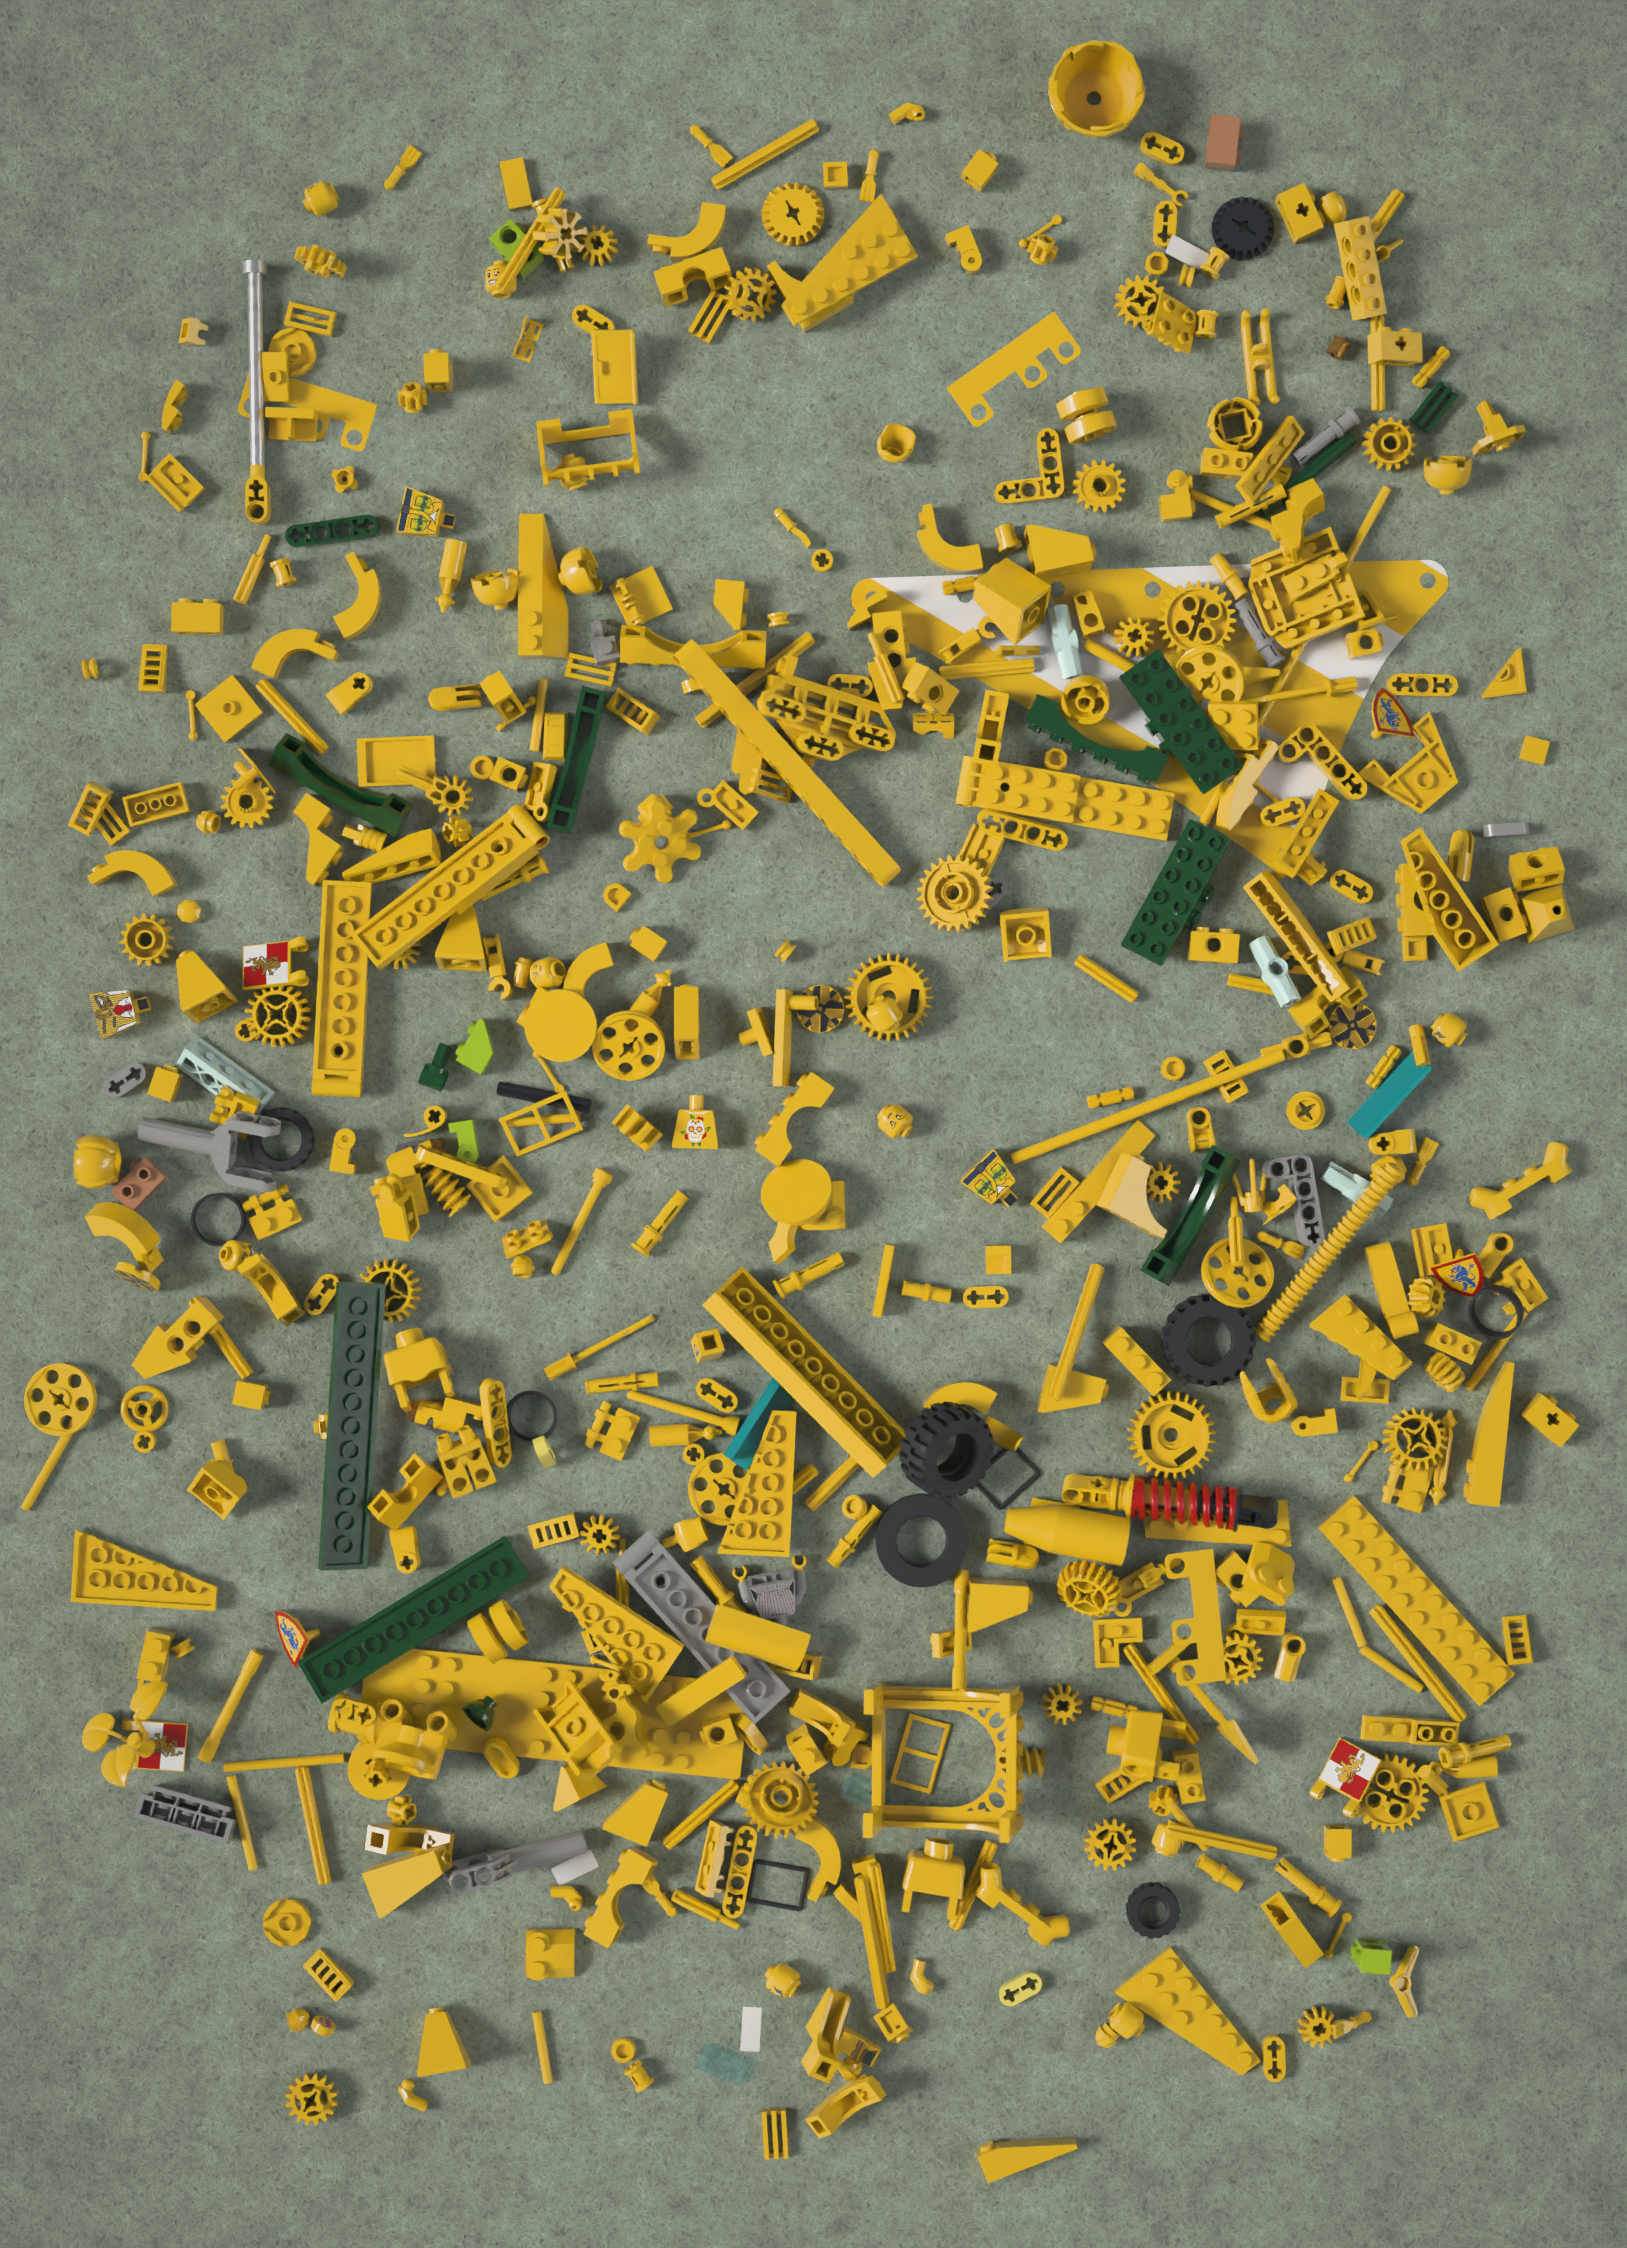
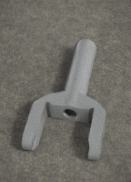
(219, 1144)
(504, 1863)

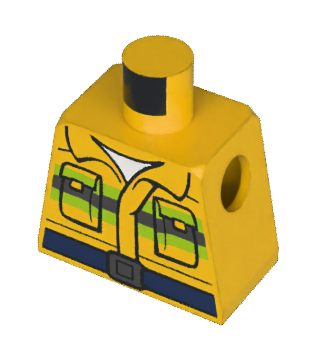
(422, 515)
(991, 1180)

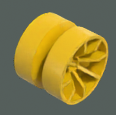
(1084, 409)
(505, 1627)

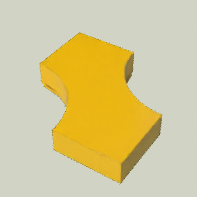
(783, 1242)

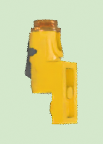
(404, 1162)
(444, 1417)

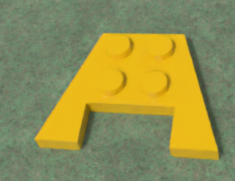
(1420, 779)

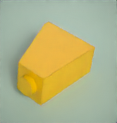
(686, 1022)
(1080, 1391)
(638, 1813)
(1292, 1929)

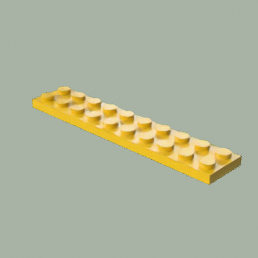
(1416, 1600)

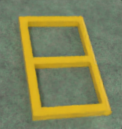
(548, 1139)
(937, 1758)

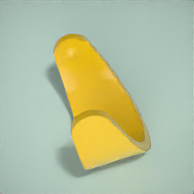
(1003, 1434)

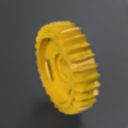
(900, 983)
(1190, 1434)

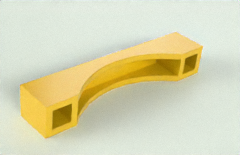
(742, 650)

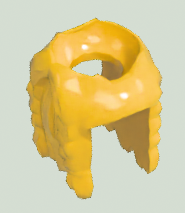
(1278, 1390)

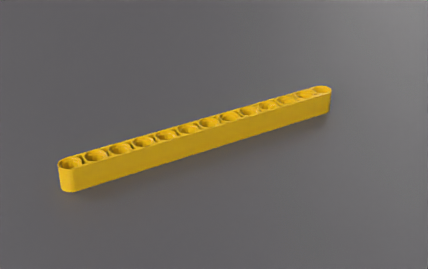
(786, 763)

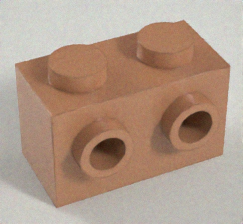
(1223, 142)
(139, 1183)

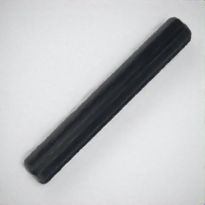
(535, 1095)

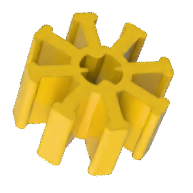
(560, 233)
(637, 1128)

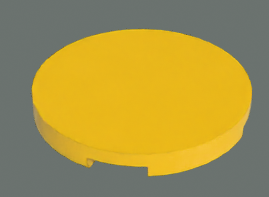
(560, 1025)
(796, 1192)

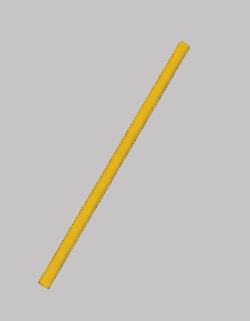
(1148, 1106)

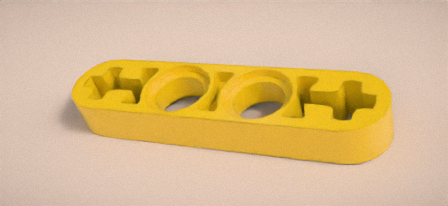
(1023, 826)
(461, 1167)
(500, 1455)
(739, 1870)

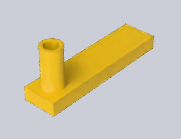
(1304, 835)
(783, 1030)

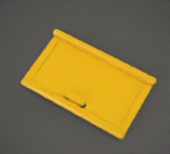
(617, 371)

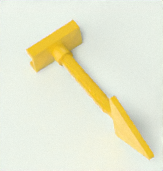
(1228, 1729)

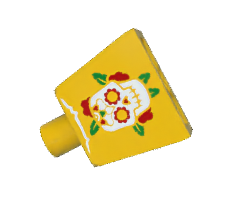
(695, 1126)

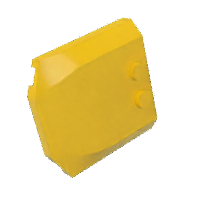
(1312, 614)

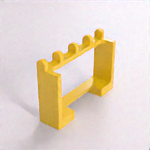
(551, 432)

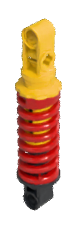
(1141, 1498)

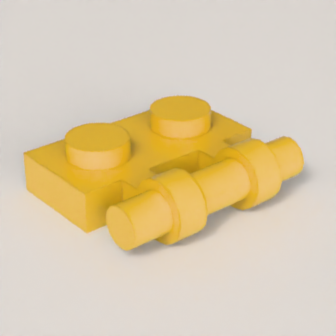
(275, 1218)
(619, 1434)
(1413, 1489)

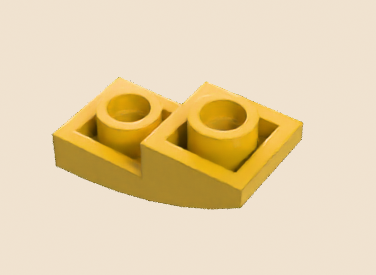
(171, 416)

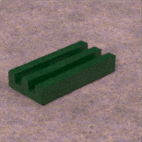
(1446, 391)

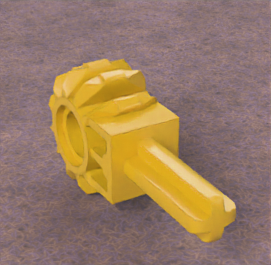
(437, 789)

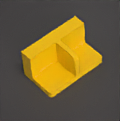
(292, 424)

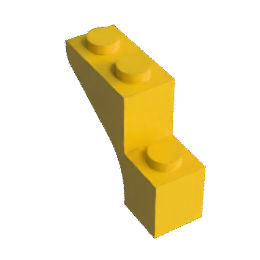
(1288, 526)
(322, 849)
(825, 2029)

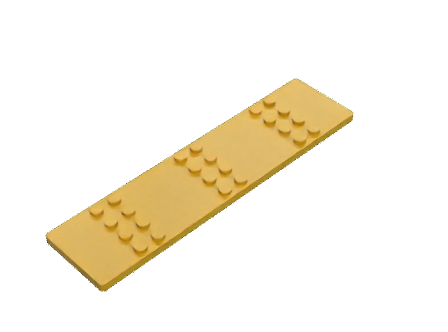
(448, 1680)

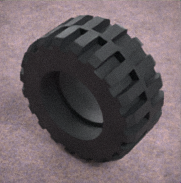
(929, 1434)

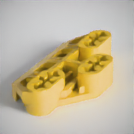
(828, 725)

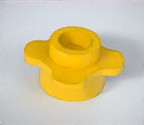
(338, 476)

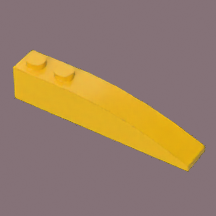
(1297, 933)
(1088, 1192)
(1489, 1444)

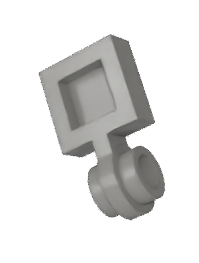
(604, 648)

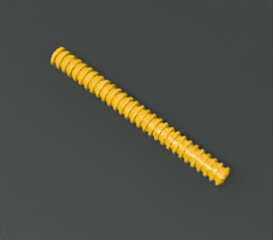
(1327, 1252)

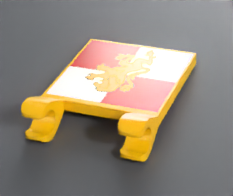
(270, 964)
(169, 1741)
(1348, 1772)

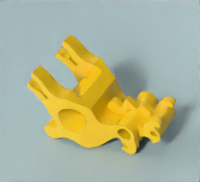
(626, 1718)

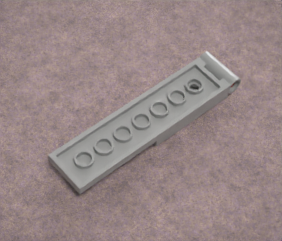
(689, 1615)

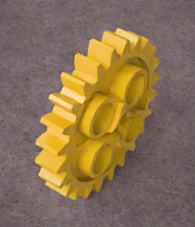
(1176, 614)
(1379, 1812)

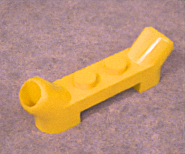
(1496, 1202)
(1042, 1928)

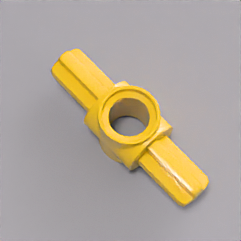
(1321, 1040)

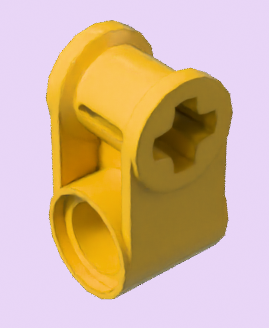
(346, 694)
(1199, 1131)
(1396, 1142)
(404, 1544)

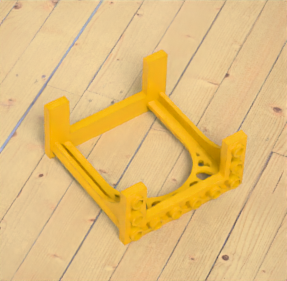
(999, 1820)

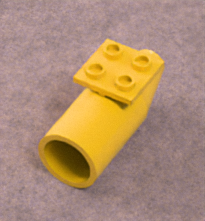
(1070, 1531)

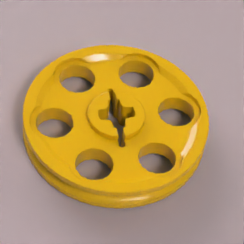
(1204, 670)
(631, 1055)
(1236, 1282)
(71, 1398)
(712, 1491)

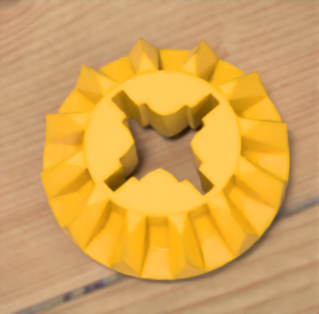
(1316, 1112)

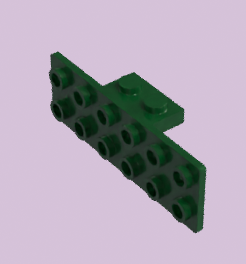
(1179, 722)
(1177, 893)

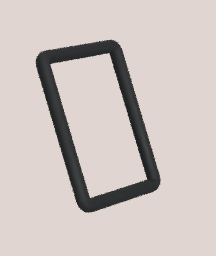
(1019, 1490)
(774, 1904)

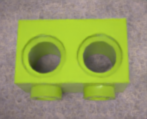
(508, 249)
(1371, 1955)

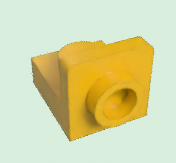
(893, 2024)

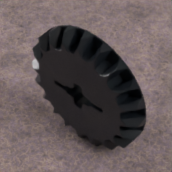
(1246, 244)

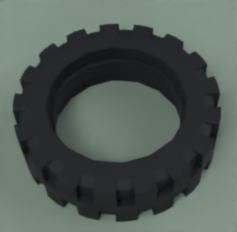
(302, 1154)

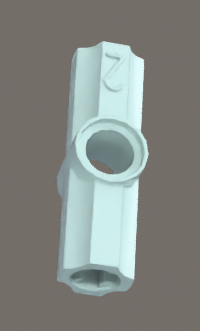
(1064, 641)
(1280, 984)
(1351, 1185)

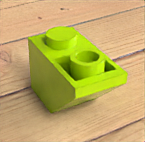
(478, 1048)

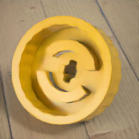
(364, 1776)

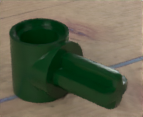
(434, 1074)

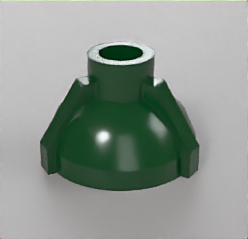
(481, 1712)

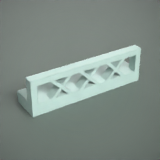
(224, 1071)

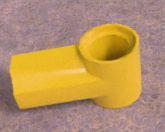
(1491, 1256)
(1288, 1658)

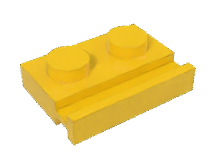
(175, 483)
(982, 848)
(1431, 1247)

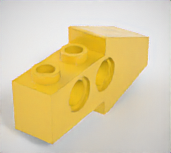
(883, 623)
(161, 1350)

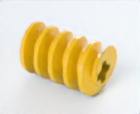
(446, 1189)
(1030, 1762)

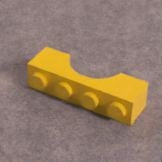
(775, 1143)
(606, 1923)

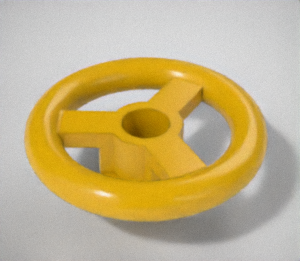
(146, 1417)

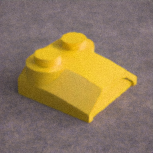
(1025, 933)
(834, 1213)
(218, 1487)
(1270, 1573)
(550, 1953)

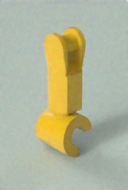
(967, 640)
(1356, 960)
(497, 967)

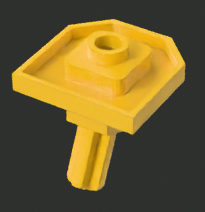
(1496, 431)

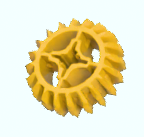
(269, 1023)
(409, 1296)
(1423, 1444)
(1089, 1588)

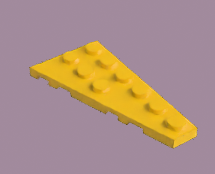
(861, 257)
(764, 1507)
(122, 1577)
(621, 1633)
(1178, 2001)

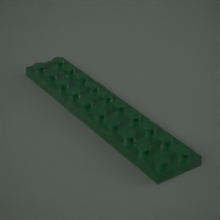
(413, 1619)

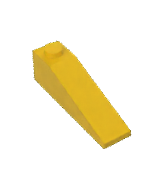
(405, 856)
(1010, 2157)

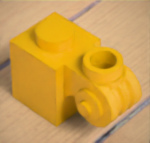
(1177, 505)

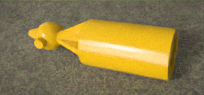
(450, 571)
(650, 998)
(679, 1434)
(1477, 1768)

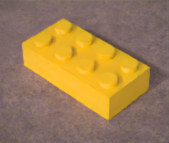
(156, 804)

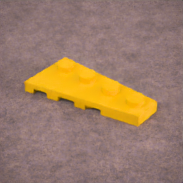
(1353, 1330)

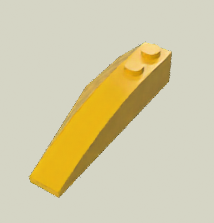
(541, 598)
(1445, 904)

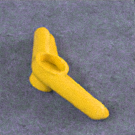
(1402, 1983)

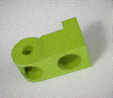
(466, 1138)

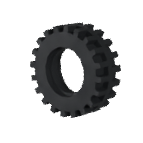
(1175, 1341)

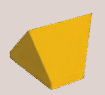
(1375, 613)
(573, 1789)

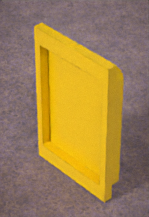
(383, 756)

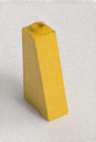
(402, 1877)

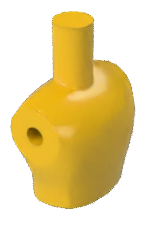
(688, 1534)

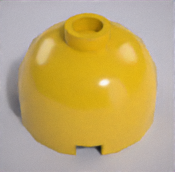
(1447, 473)
(579, 572)
(496, 587)
(1086, 699)

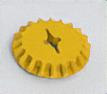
(786, 229)

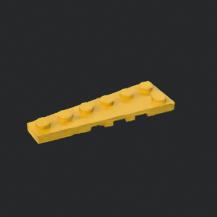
(1276, 1536)

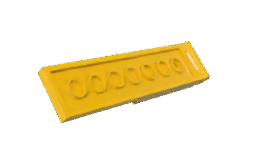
(1066, 799)
(452, 886)
(341, 991)

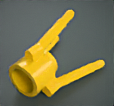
(1253, 1199)

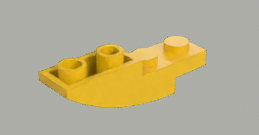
(1238, 788)
(1409, 1729)

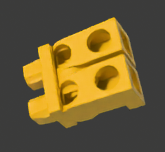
(461, 1454)

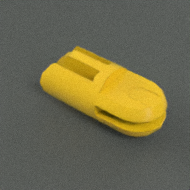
(455, 697)
(1461, 854)
(1012, 1554)

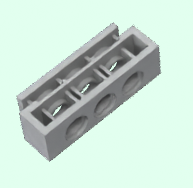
(183, 1818)

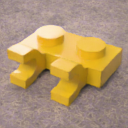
(236, 1102)
(1523, 1284)

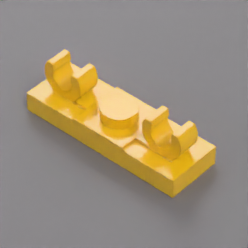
(713, 1858)

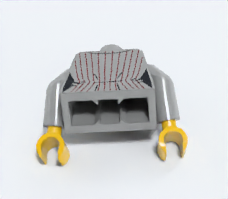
(773, 1592)

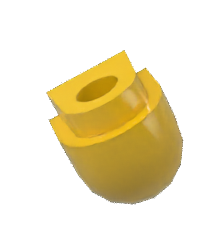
(1333, 208)

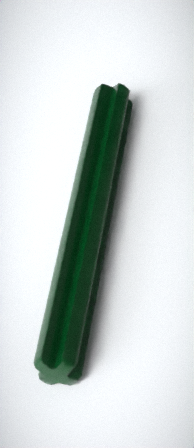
(1315, 468)

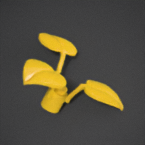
(96, 1734)

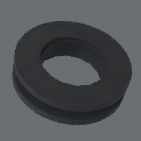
(918, 1574)

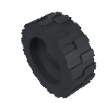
(1166, 1923)

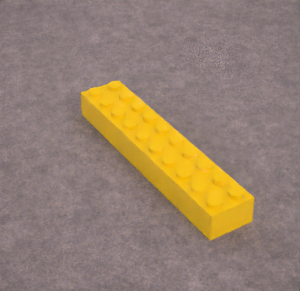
(806, 1371)

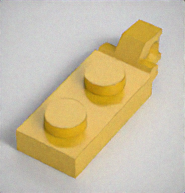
(1314, 575)

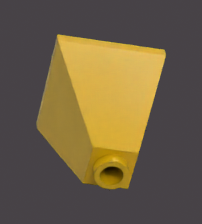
(1546, 913)
(461, 944)
(200, 989)
(441, 2045)

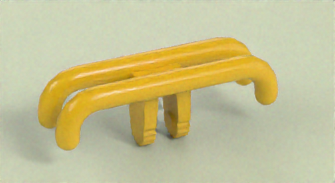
(1258, 357)

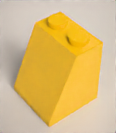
(1057, 552)
(1012, 599)
(995, 1601)

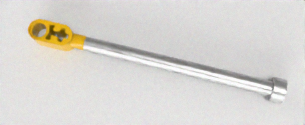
(255, 271)

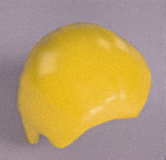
(896, 443)

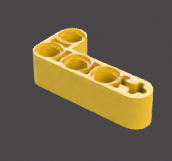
(1325, 766)
(1390, 1291)

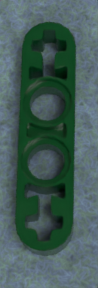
(332, 531)

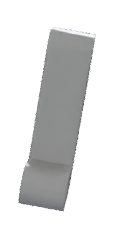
(1310, 1199)

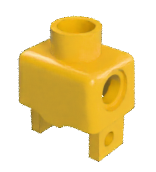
(417, 1363)
(1140, 1745)
(934, 1873)

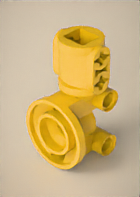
(397, 1743)

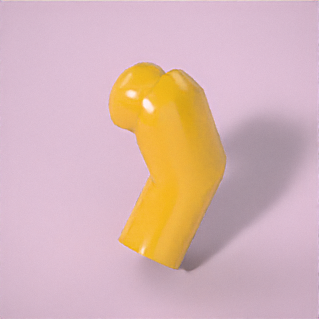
(908, 111)
(569, 1893)
(918, 1979)
(409, 2097)

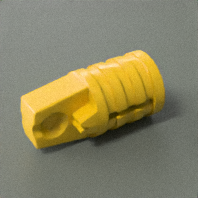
(366, 837)

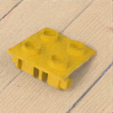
(1173, 324)
(640, 597)
(518, 1241)

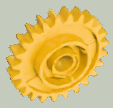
(971, 898)
(776, 1816)

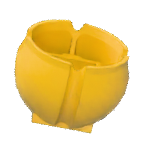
(1233, 408)
(96, 1161)

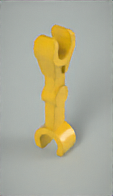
(1146, 174)

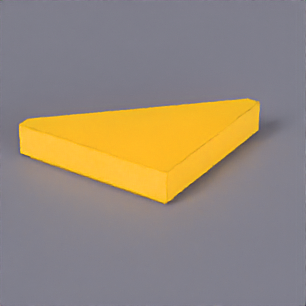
(1016, 650)
(1509, 679)

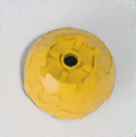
(1100, 70)

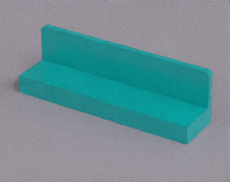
(1387, 1096)
(747, 1439)

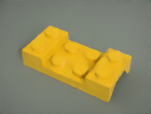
(578, 1733)

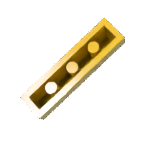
(757, 1638)

